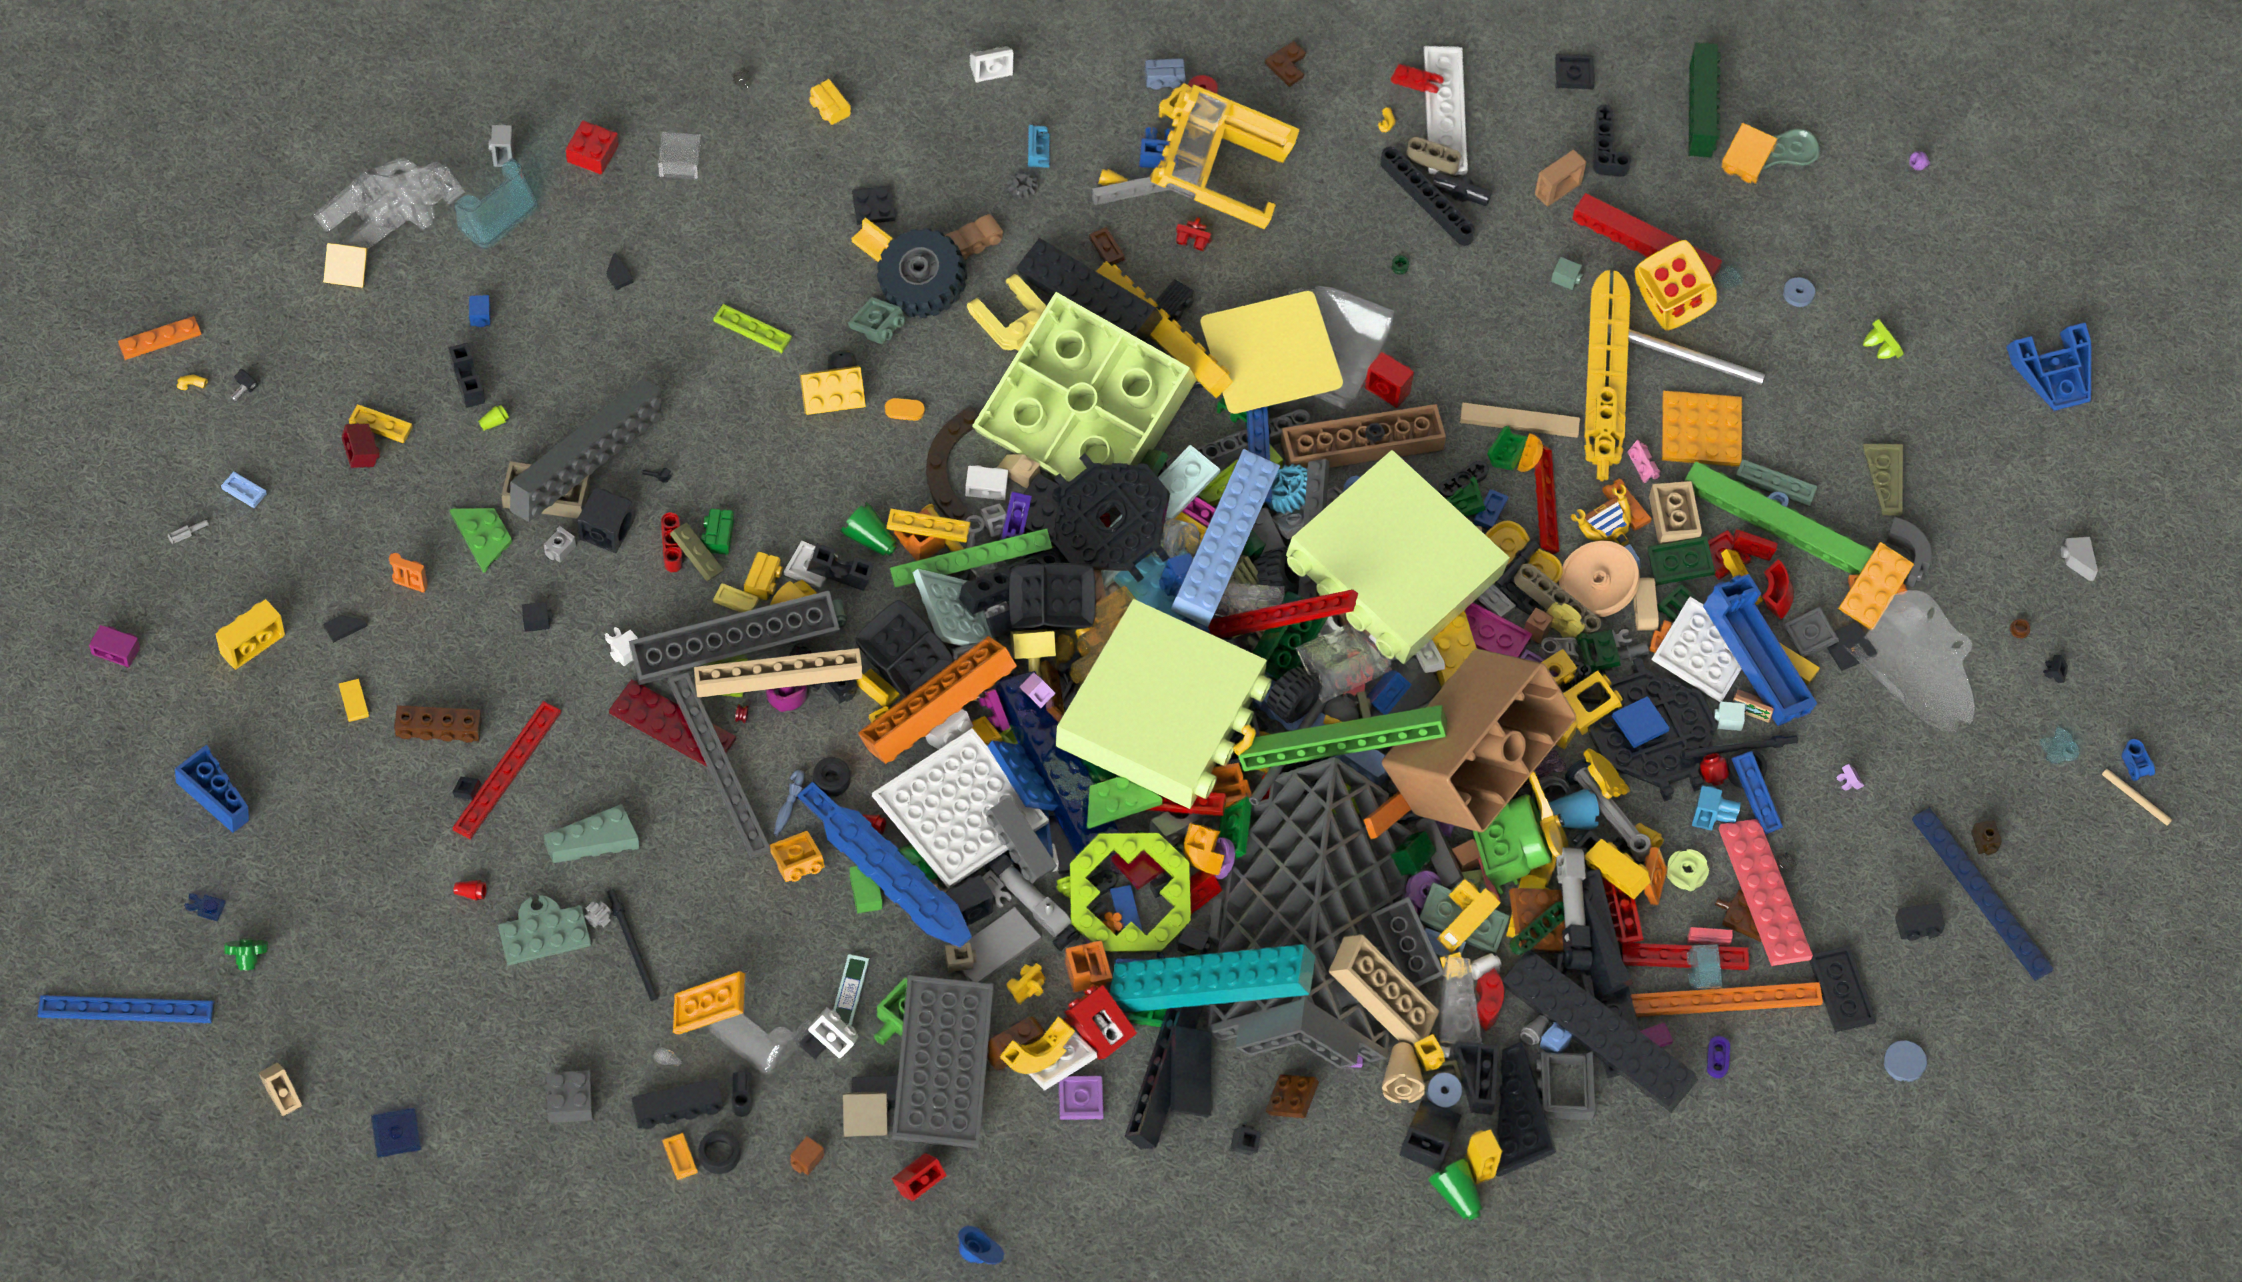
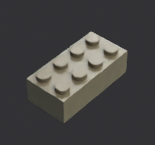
(566, 506)

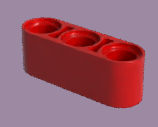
(670, 550)

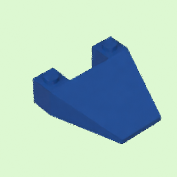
(2058, 376)

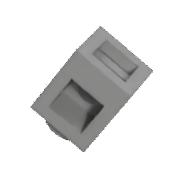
(993, 518)
(559, 551)

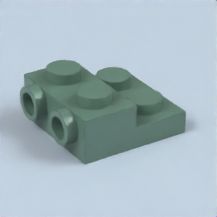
(877, 320)

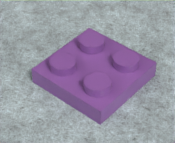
(1081, 1097)

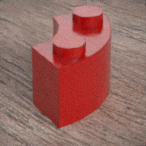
(1779, 591)
(1491, 996)

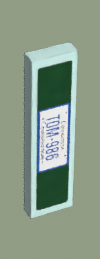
(851, 988)

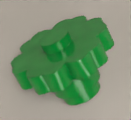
(246, 951)

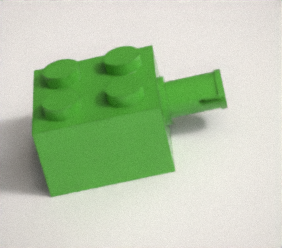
(892, 1013)

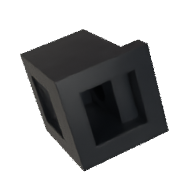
(841, 693)

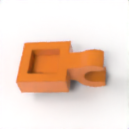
(1658, 636)

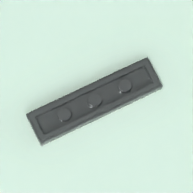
(1443, 858)

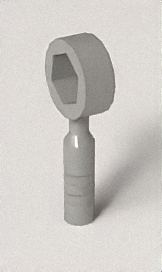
(974, 532)

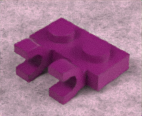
(992, 701)

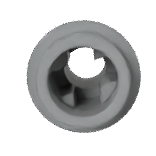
(1534, 1030)

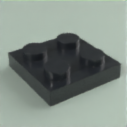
(873, 204)

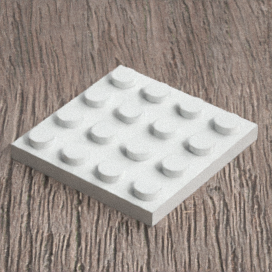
(1698, 652)

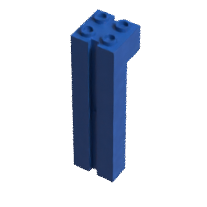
(1757, 649)

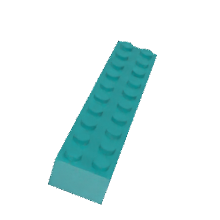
(1213, 978)

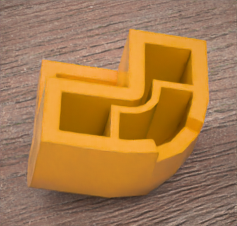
(1200, 847)

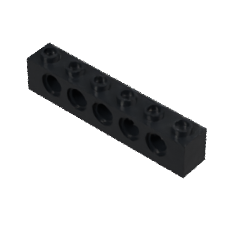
(994, 587)

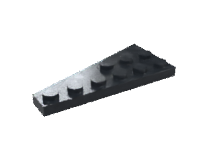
(1524, 1127)

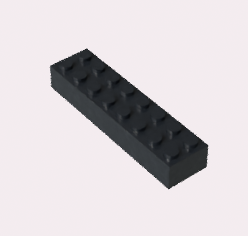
(1060, 273)

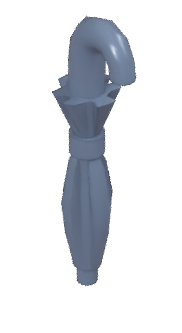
(785, 811)

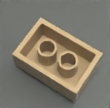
(1674, 512)

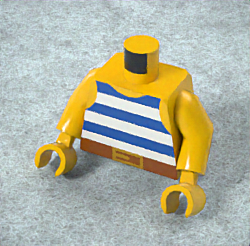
(1608, 521)

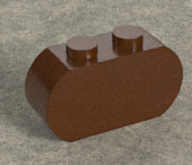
(1024, 1033)

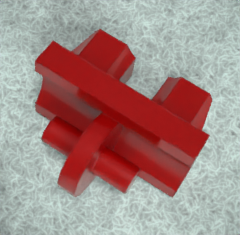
(1185, 232)

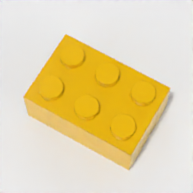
(832, 390)
(250, 634)

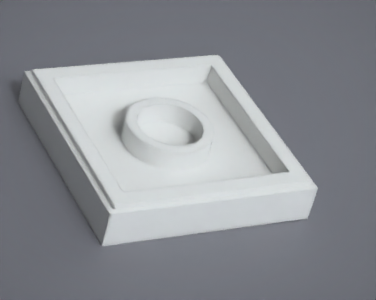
(798, 565)

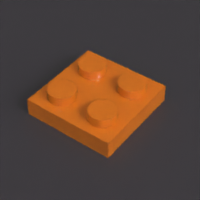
(1657, 873)

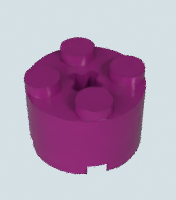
(787, 697)

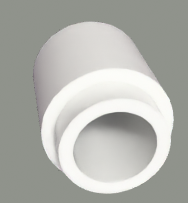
(1485, 964)

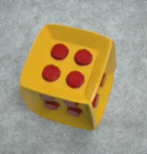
(1676, 285)

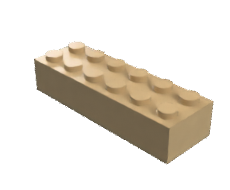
(1383, 990)

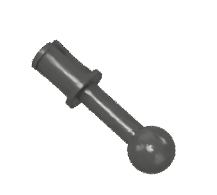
(1630, 652)

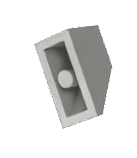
(2080, 556)

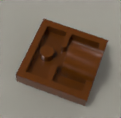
(1292, 1096)

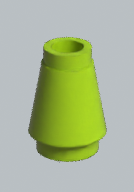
(493, 418)

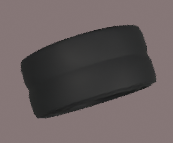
(835, 766)

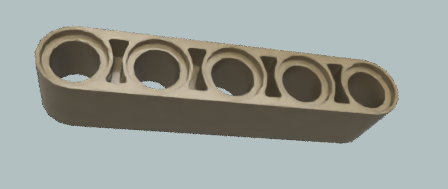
(1551, 593)

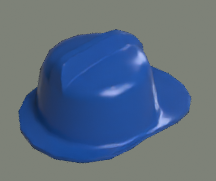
(978, 1247)

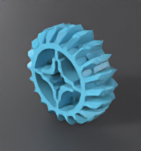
(1288, 500)

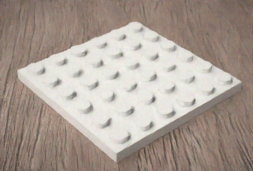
(945, 803)

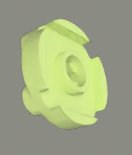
(1685, 880)

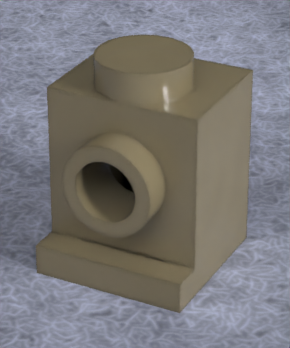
(959, 958)

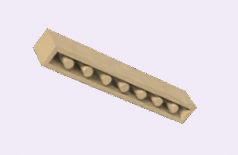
(778, 672)

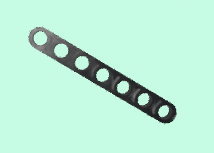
(1427, 196)

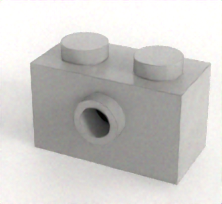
(501, 144)

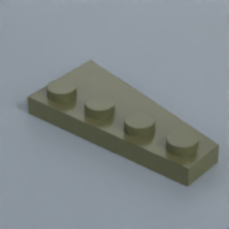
(1886, 471)

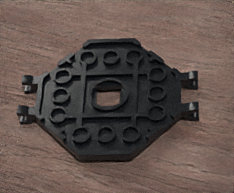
(1092, 493)
(1661, 758)

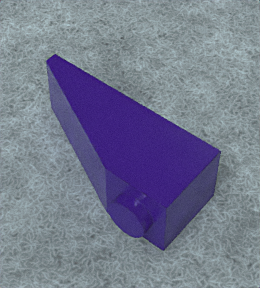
(1015, 515)

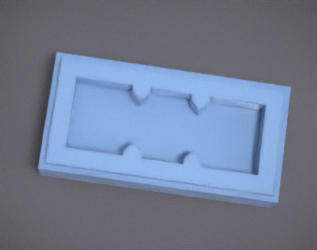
(243, 489)

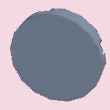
(1905, 1061)

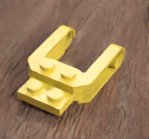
(1018, 331)

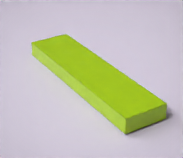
(752, 328)

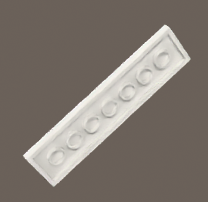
(1446, 108)

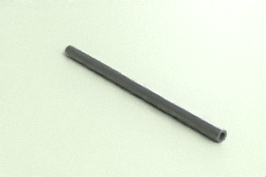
(1275, 770)

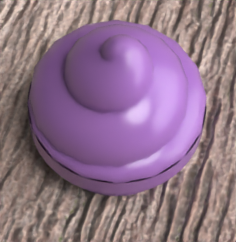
(1919, 160)

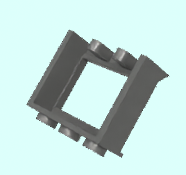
(1543, 1084)

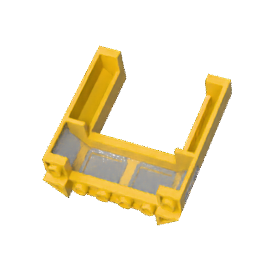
(1199, 126)

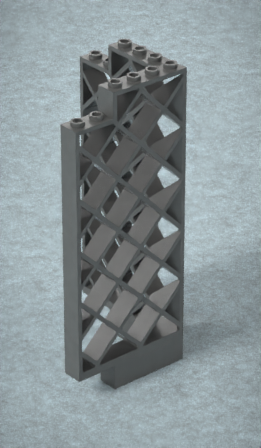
(1301, 1022)

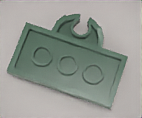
(1441, 911)
(543, 931)

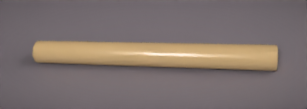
(2137, 797)

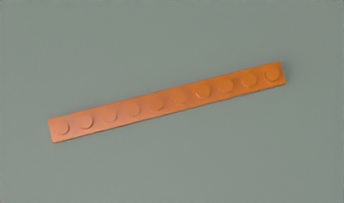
(1727, 999)

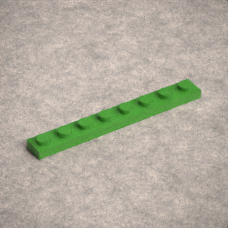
(974, 556)

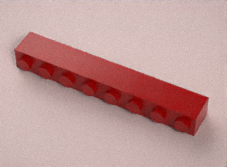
(1631, 231)

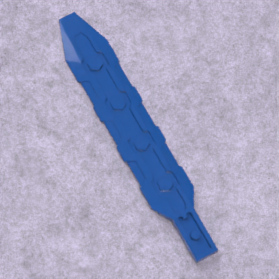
(888, 868)

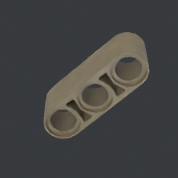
(1433, 155)

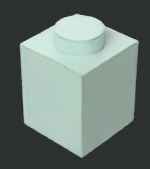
(1730, 716)

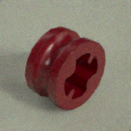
(742, 713)

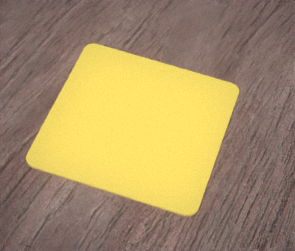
(1272, 351)

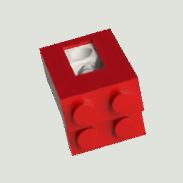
(1084, 1009)

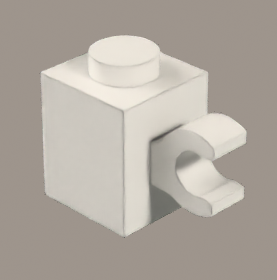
(620, 646)

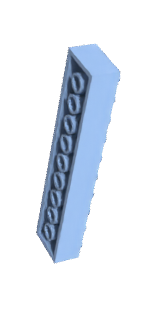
(1225, 538)

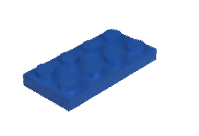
(1022, 775)

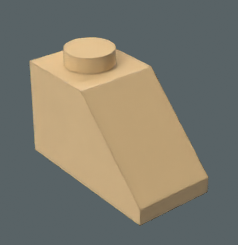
(1020, 468)
(280, 1088)

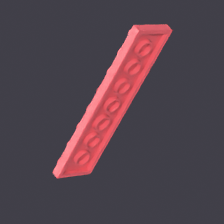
(1765, 892)

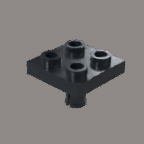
(1591, 694)

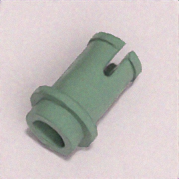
(839, 611)

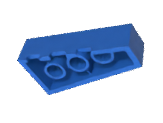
(211, 788)

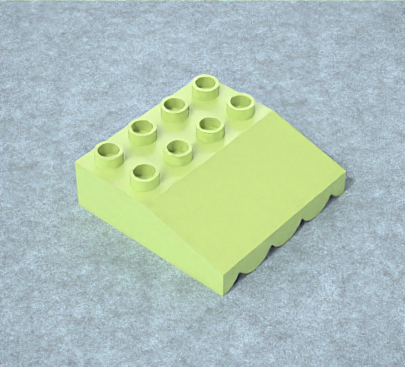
(1083, 391)

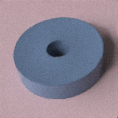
(1799, 299)
(1444, 1080)

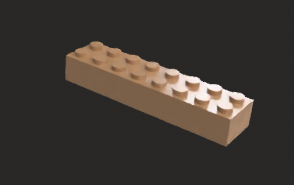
(1345, 439)

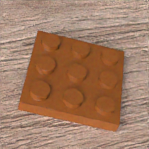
(1529, 904)

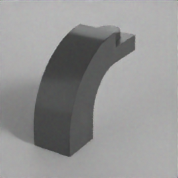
(1915, 544)

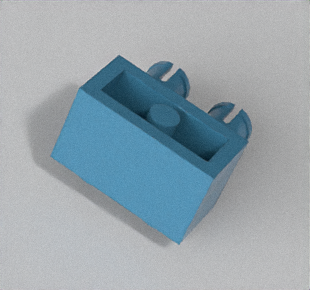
(1713, 808)

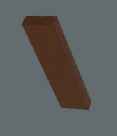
(1051, 678)

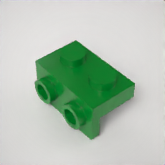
(1507, 449)

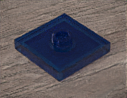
(395, 1132)

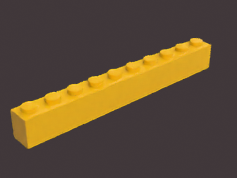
(1174, 341)

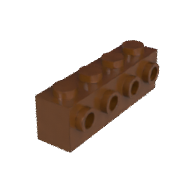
(438, 723)

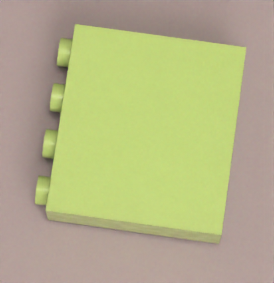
(1402, 553)
(1163, 704)

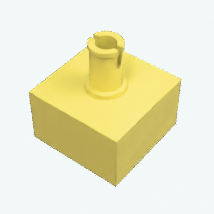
(1033, 646)

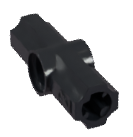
(1462, 189)

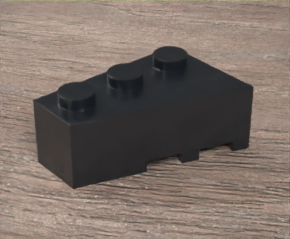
(1478, 1074)

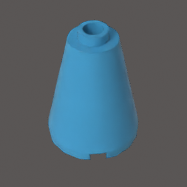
(1577, 809)

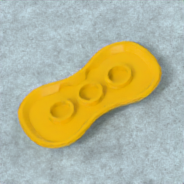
(1512, 537)

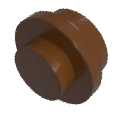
(2020, 628)

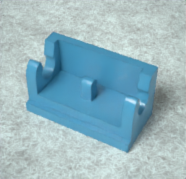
(1038, 146)

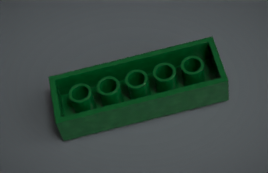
(1704, 100)

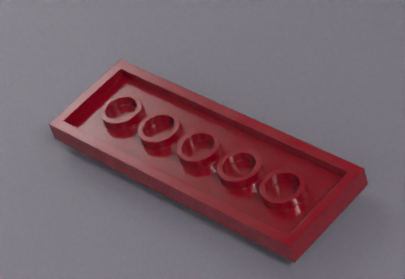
(661, 720)

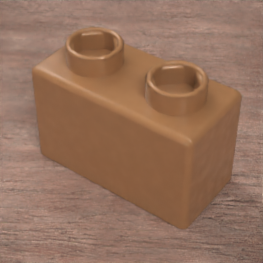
(1499, 728)

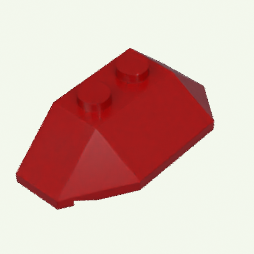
(1623, 914)

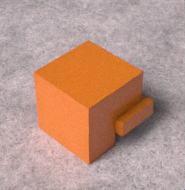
(920, 546)
(1231, 782)
(1087, 966)

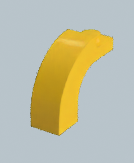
(1040, 1054)

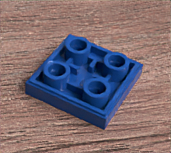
(1640, 722)

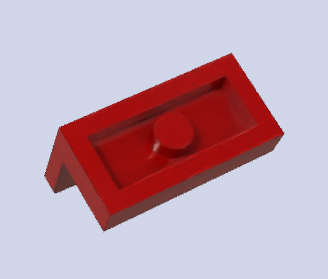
(1753, 545)
(1202, 889)

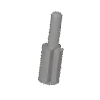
(185, 532)

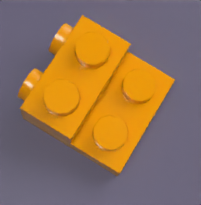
(797, 856)

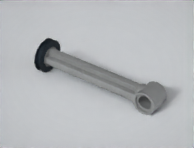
(1579, 774)

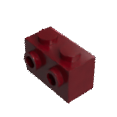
(360, 445)

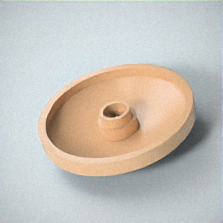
(1601, 577)

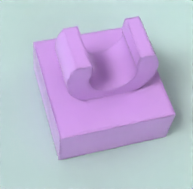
(1852, 778)

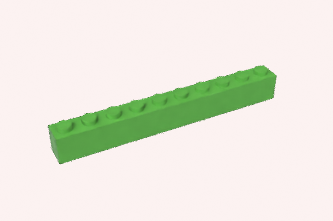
(1778, 519)
(1345, 738)

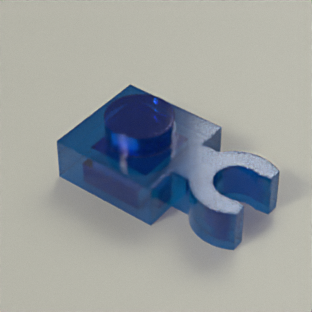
(207, 908)

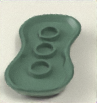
(1795, 148)

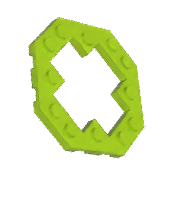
(1129, 847)

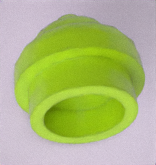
(1064, 886)

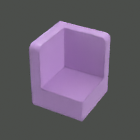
(1037, 690)

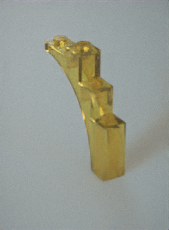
(1091, 643)

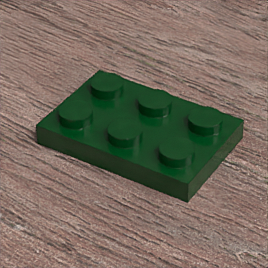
(1681, 560)

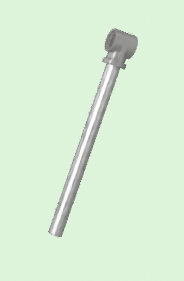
(1692, 356)

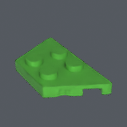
(483, 533)
(1118, 799)

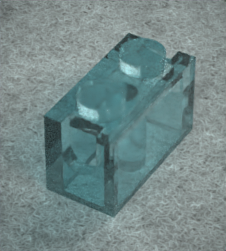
(1704, 967)

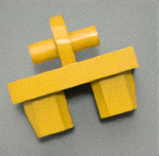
(1029, 984)

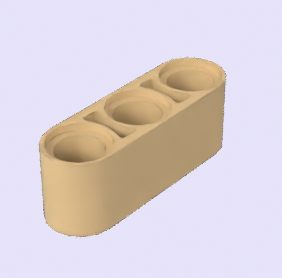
(1646, 605)

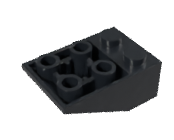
(1430, 1135)

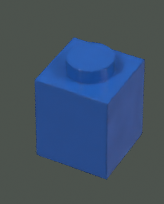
(479, 310)

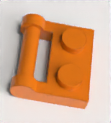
(412, 575)

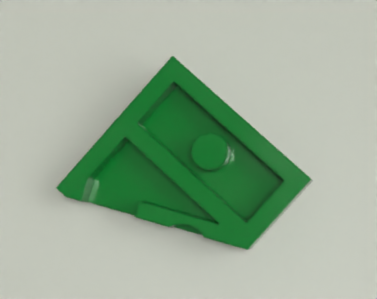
(1469, 499)

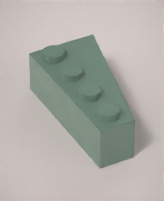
(593, 836)

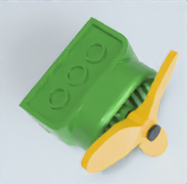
(1521, 838)

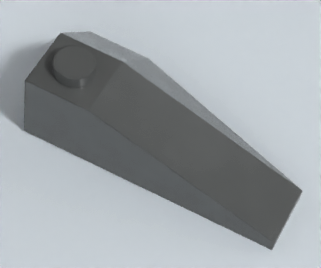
(1421, 691)

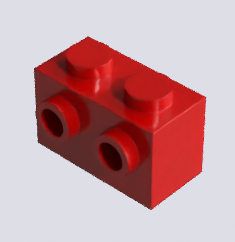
(919, 1176)

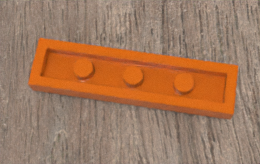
(159, 337)

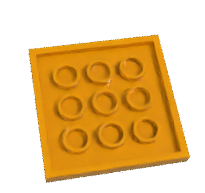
(1701, 428)

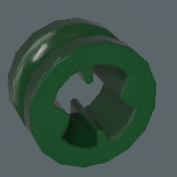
(1400, 259)

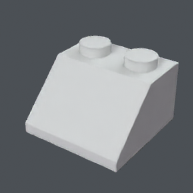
(992, 63)

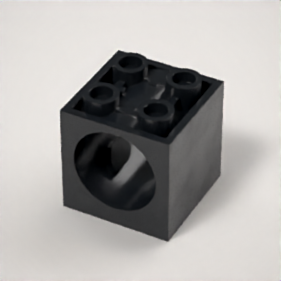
(605, 520)

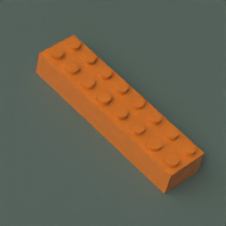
(937, 699)

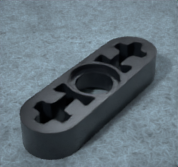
(1467, 473)

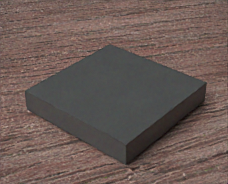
(1811, 632)

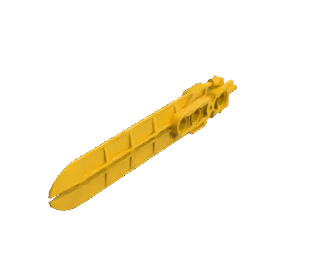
(1595, 425)

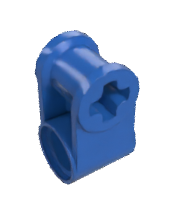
(2139, 763)

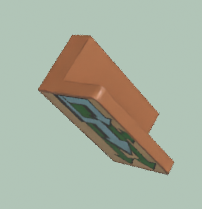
(1754, 706)

